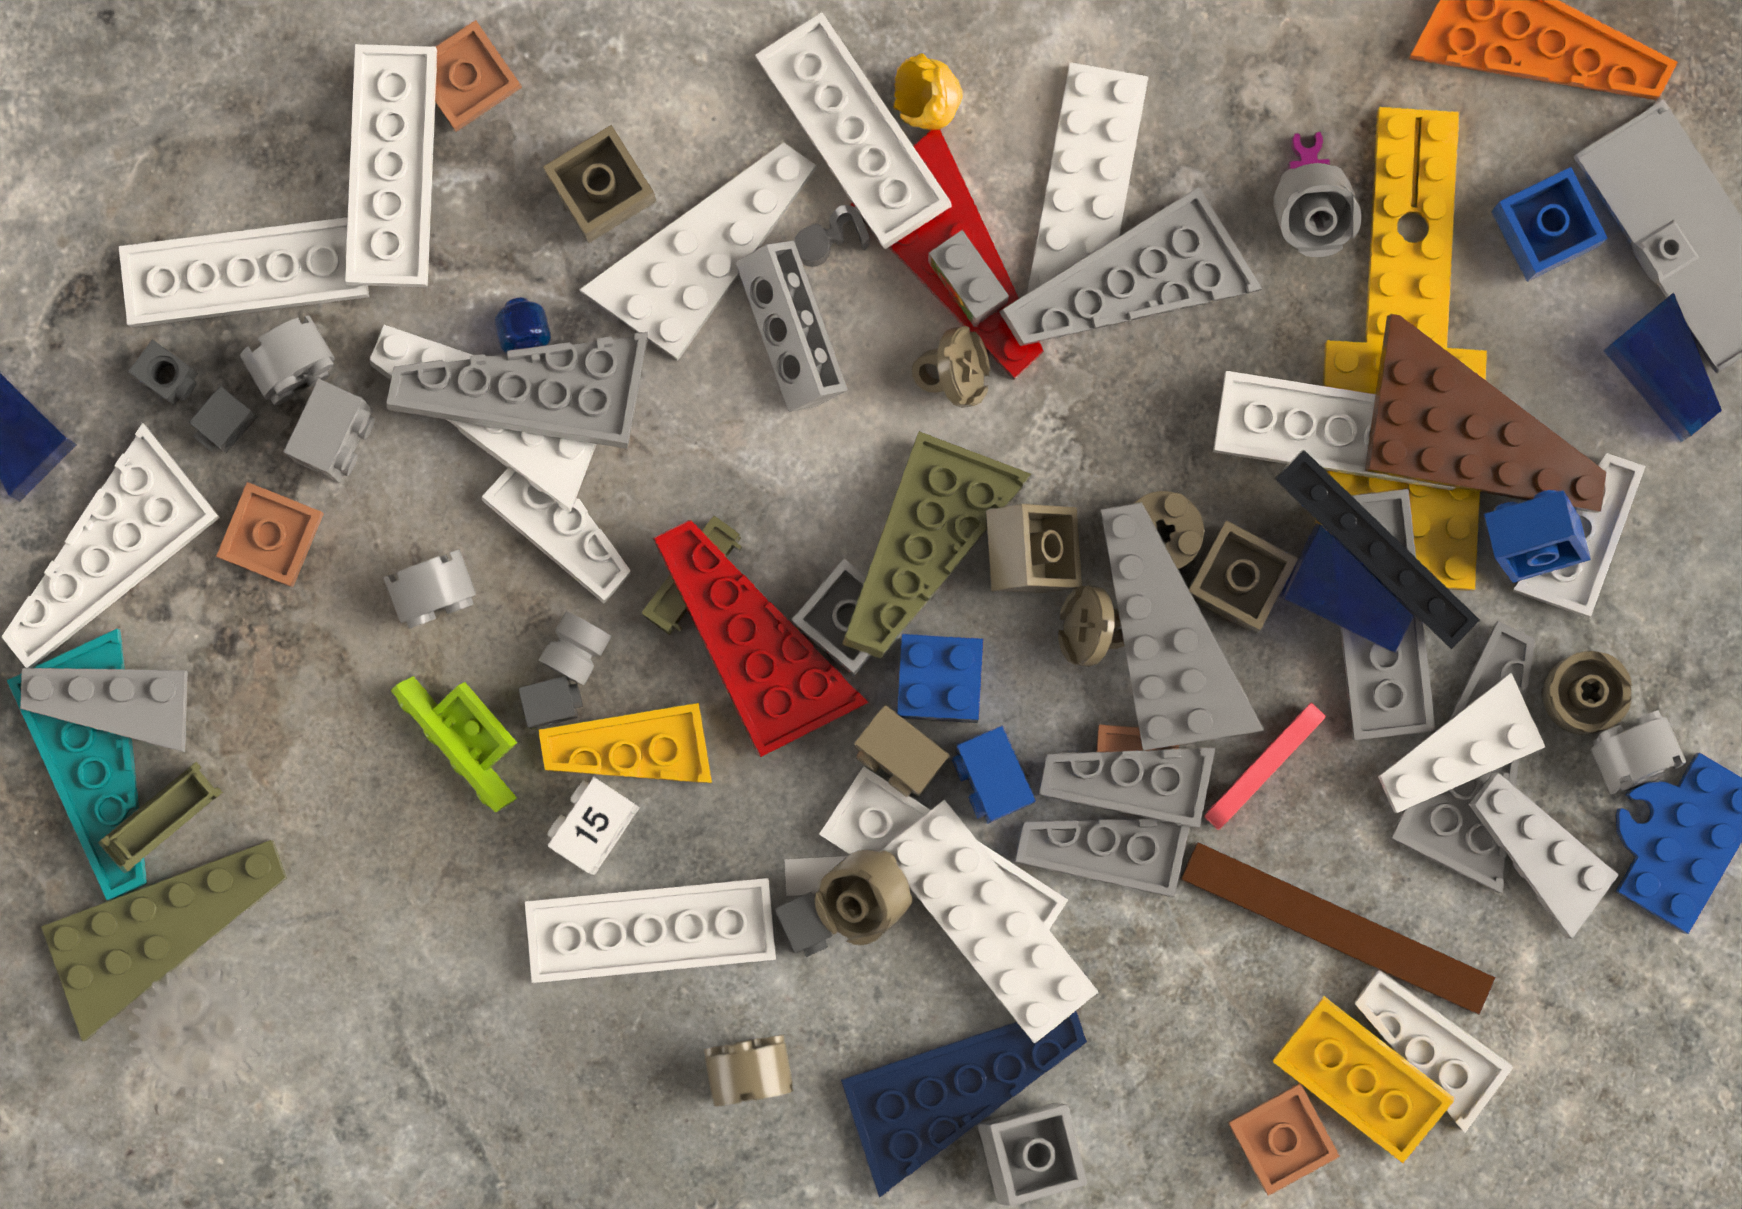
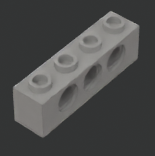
(791, 326)

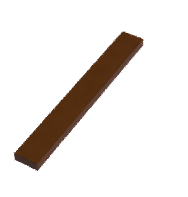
(1338, 928)

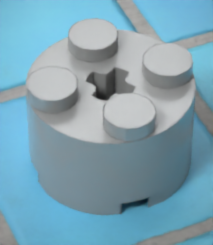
(1317, 209)
(288, 359)
(431, 587)
(1638, 753)

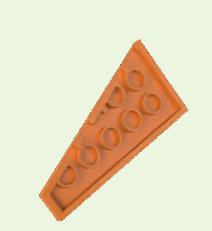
(1542, 44)

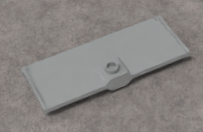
(1676, 223)

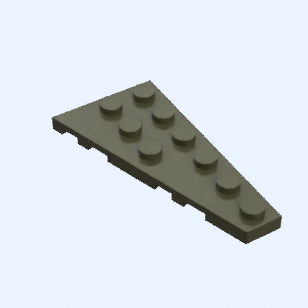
(926, 535)
(131, 941)

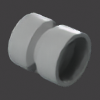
(575, 647)

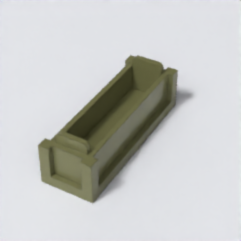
(667, 606)
(159, 818)

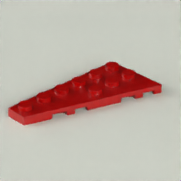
(963, 215)
(762, 658)

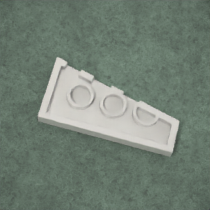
(566, 538)
(1579, 585)
(1474, 742)
(1434, 1046)

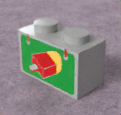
(968, 278)

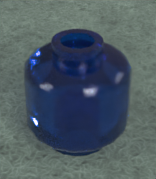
(522, 325)

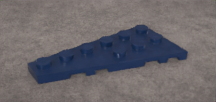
(935, 1097)

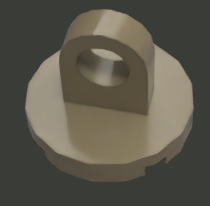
(961, 367)
(1089, 626)

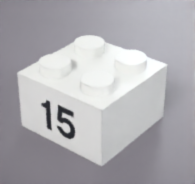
(592, 825)

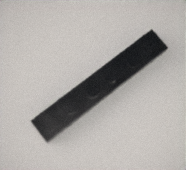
(1377, 549)

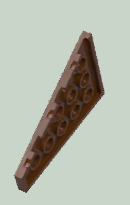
(1459, 431)

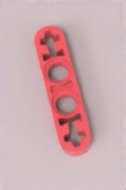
(1264, 766)

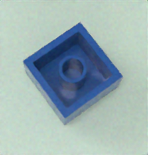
(1549, 224)
(1537, 535)
(940, 678)
(993, 775)

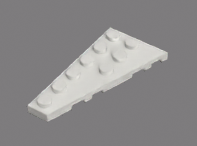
(690, 265)
(545, 461)
(122, 536)

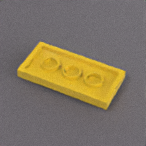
(1363, 1079)

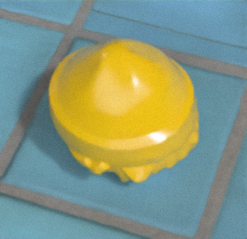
(926, 93)

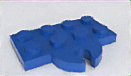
(1683, 841)

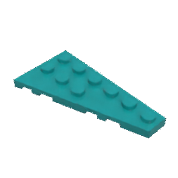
(90, 767)

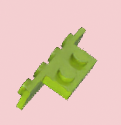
(465, 734)

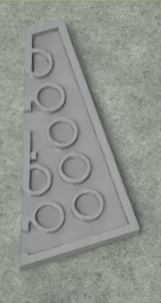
(1155, 268)
(1173, 659)

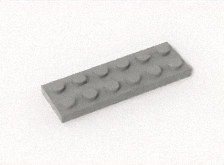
(1389, 689)

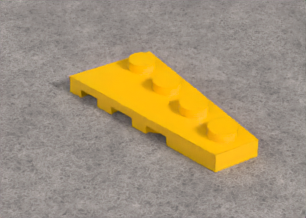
(637, 745)

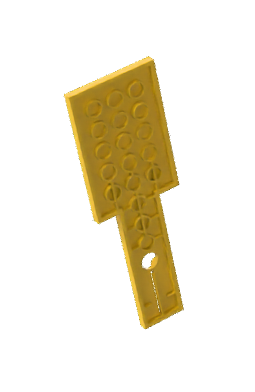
(1416, 285)

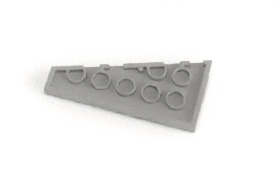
(544, 390)
(1446, 824)

